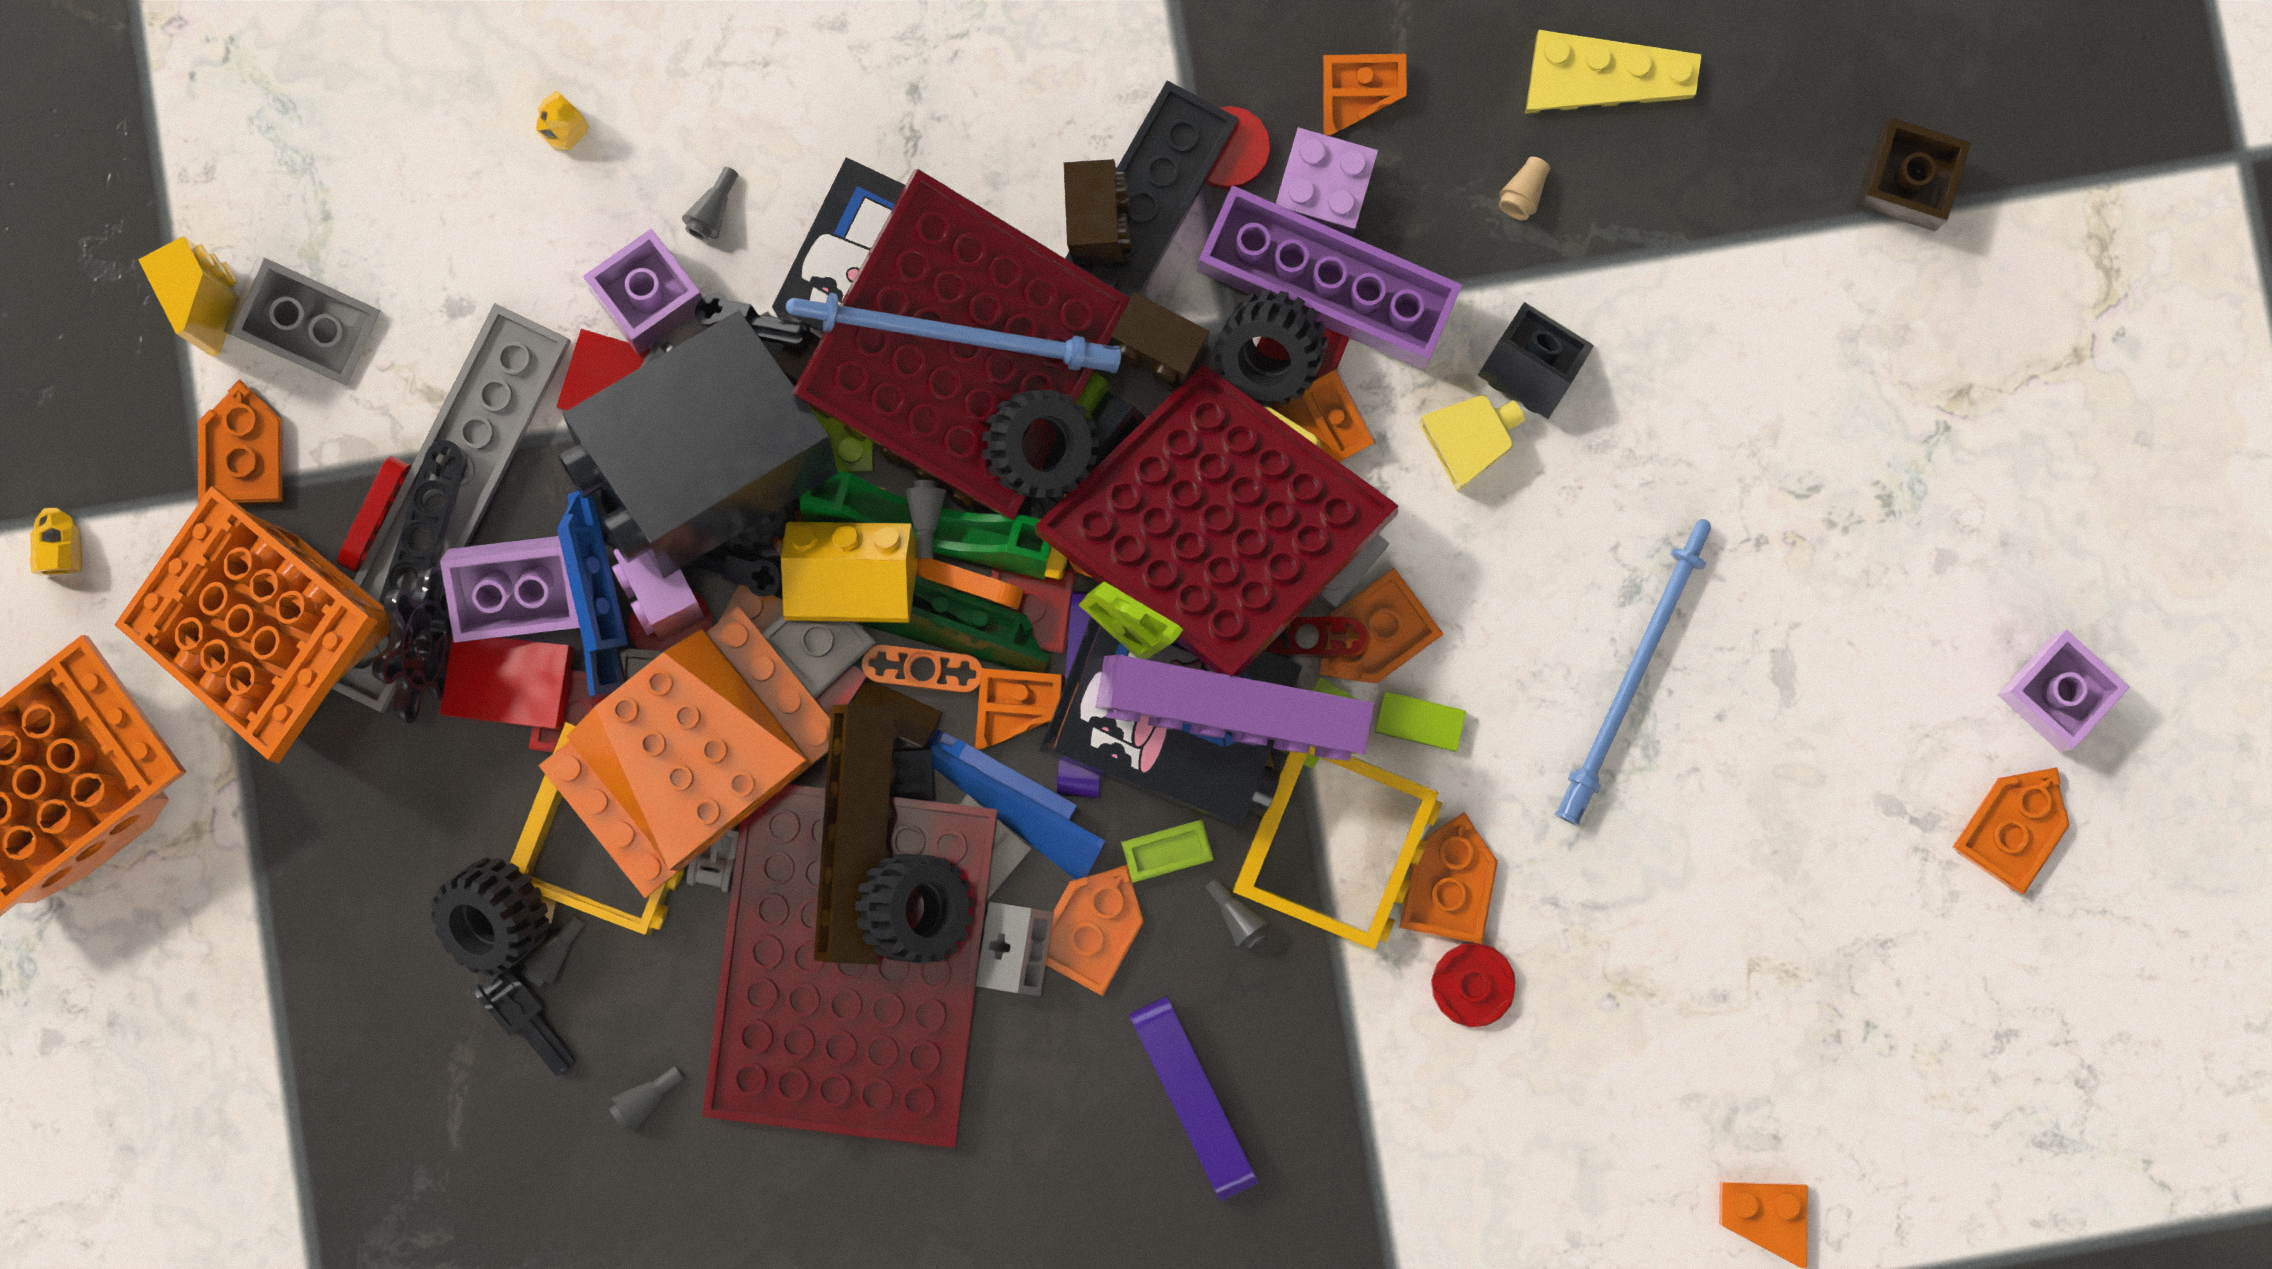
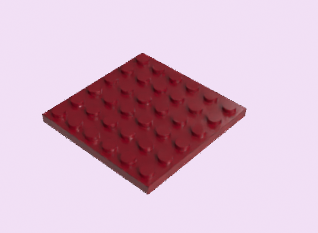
(932, 395)
(1218, 520)

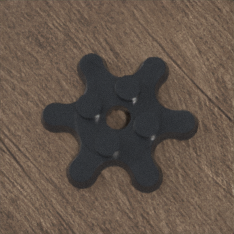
(421, 664)

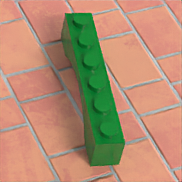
(960, 535)

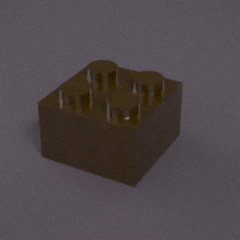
(1913, 174)
(1094, 214)
(1159, 341)

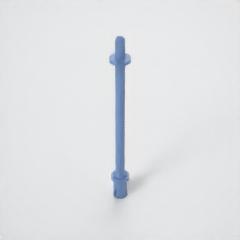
(1074, 352)
(1585, 779)

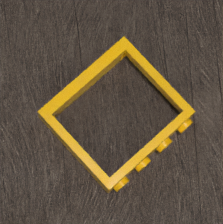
(529, 849)
(1397, 884)

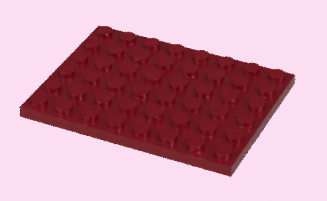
(842, 1041)

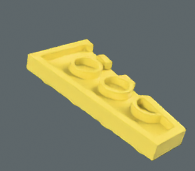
(1592, 71)

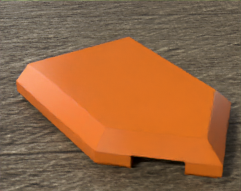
(241, 449)
(1396, 627)
(2016, 828)
(1451, 884)
(1094, 928)

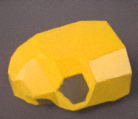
(560, 122)
(55, 544)

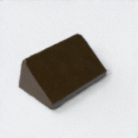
(914, 718)

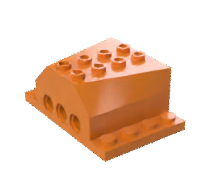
(252, 621)
(689, 749)
(75, 774)

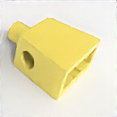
(1470, 436)

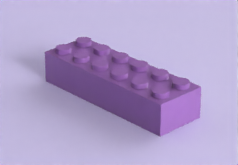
(1344, 279)
(1233, 704)

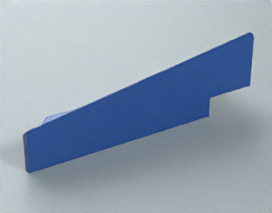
(593, 594)
(1021, 804)

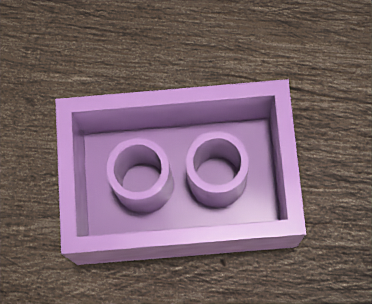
(508, 589)

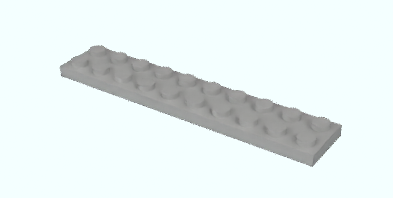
(487, 419)

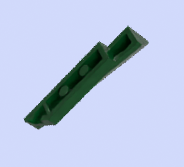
(968, 627)

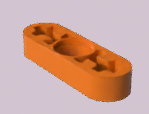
(970, 582)
(890, 675)

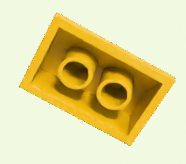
(193, 291)
(848, 571)

